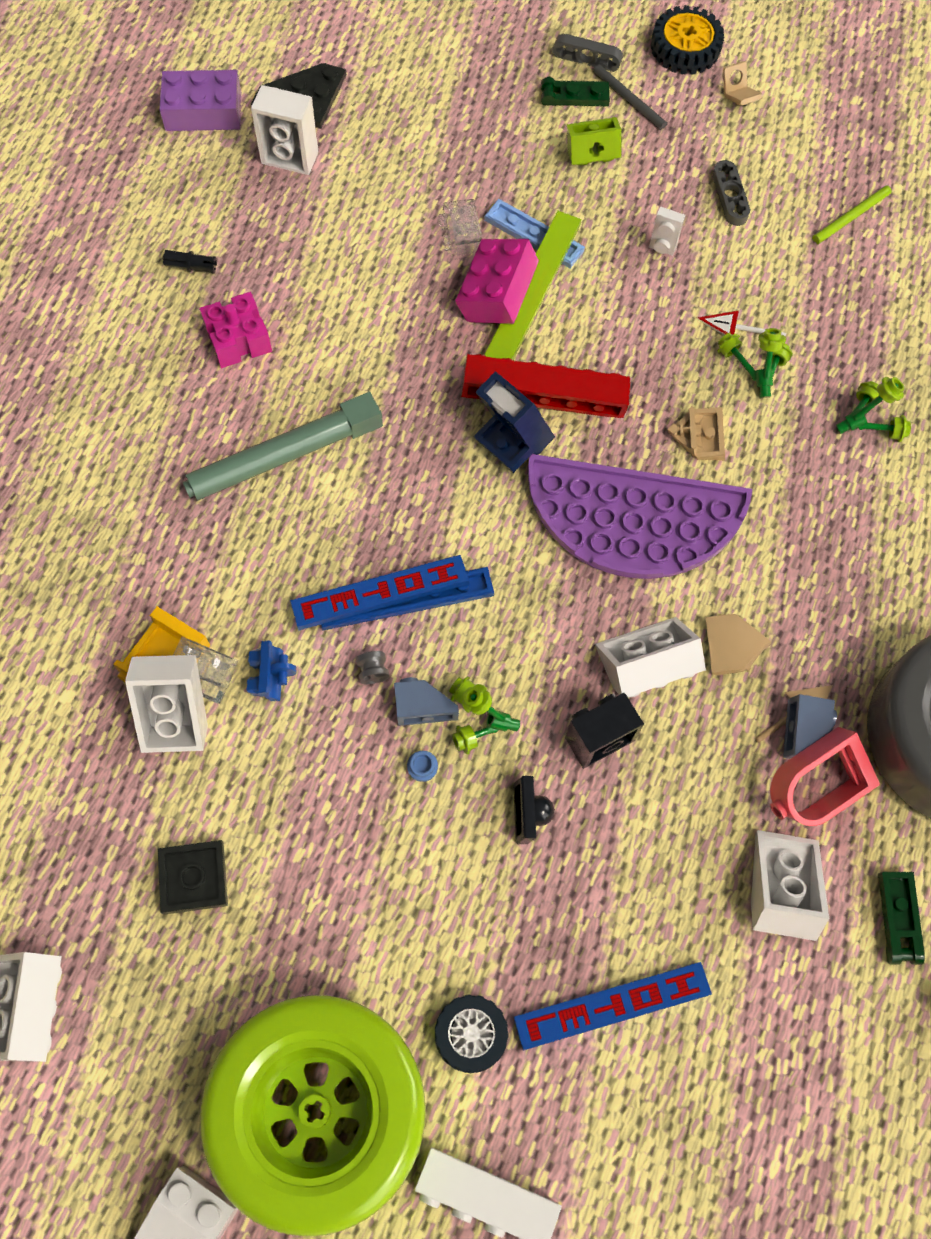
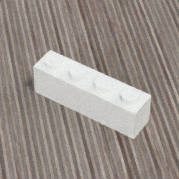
(486, 1198)

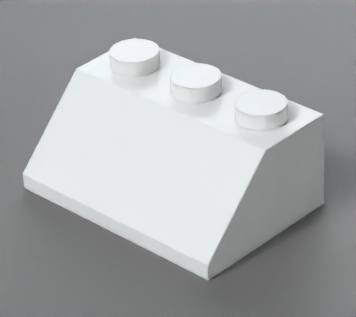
(651, 657)
(27, 1005)

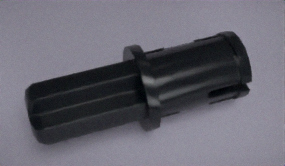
(190, 261)

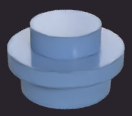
(422, 766)

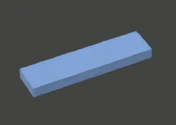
(526, 227)

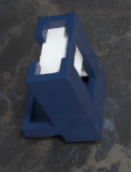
(516, 424)

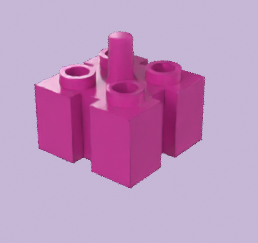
(236, 329)

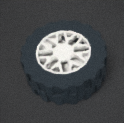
(471, 1034)

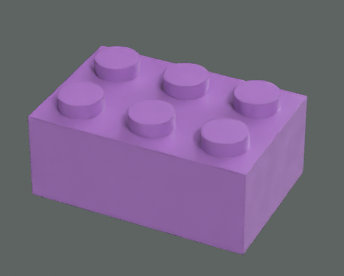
(200, 100)

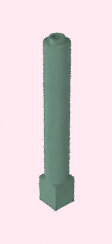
(353, 419)

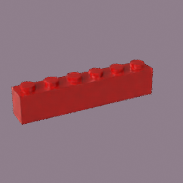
(553, 386)

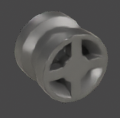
(372, 667)

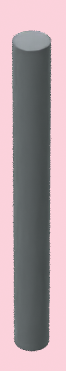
(630, 97)

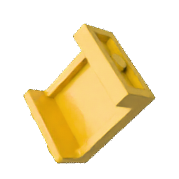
(160, 639)

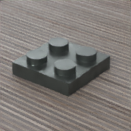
(192, 877)

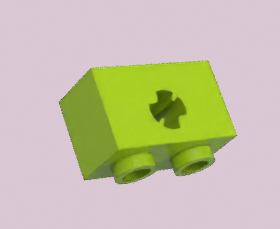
(602, 132)

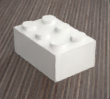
(285, 129)
(167, 703)

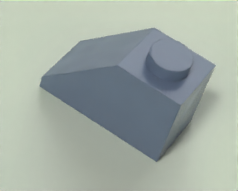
(422, 703)
(807, 722)

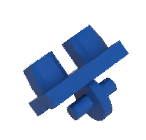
(273, 671)

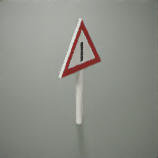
(727, 323)

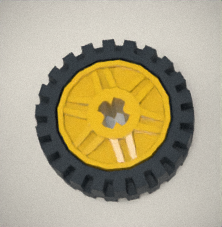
(687, 39)

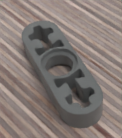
(605, 50)
(733, 183)

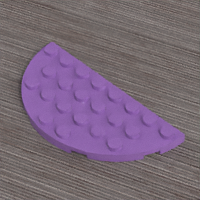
(632, 518)

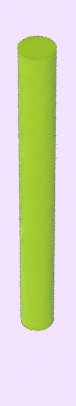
(852, 214)

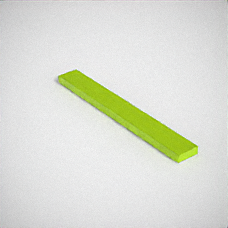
(550, 256)

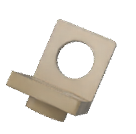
(739, 92)

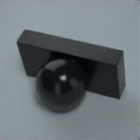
(529, 810)

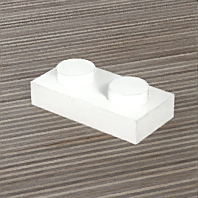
(666, 231)

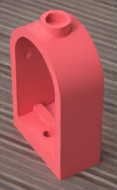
(857, 766)

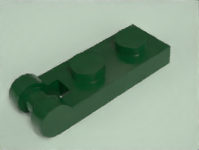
(574, 93)
(901, 917)

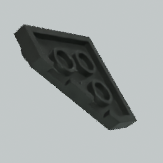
(319, 82)

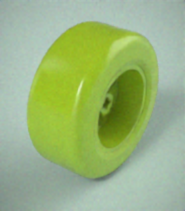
(238, 1114)

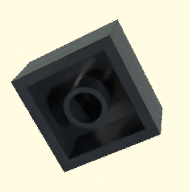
(603, 729)

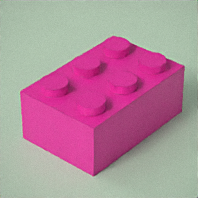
(497, 281)

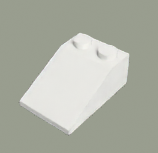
(788, 886)
(187, 1210)

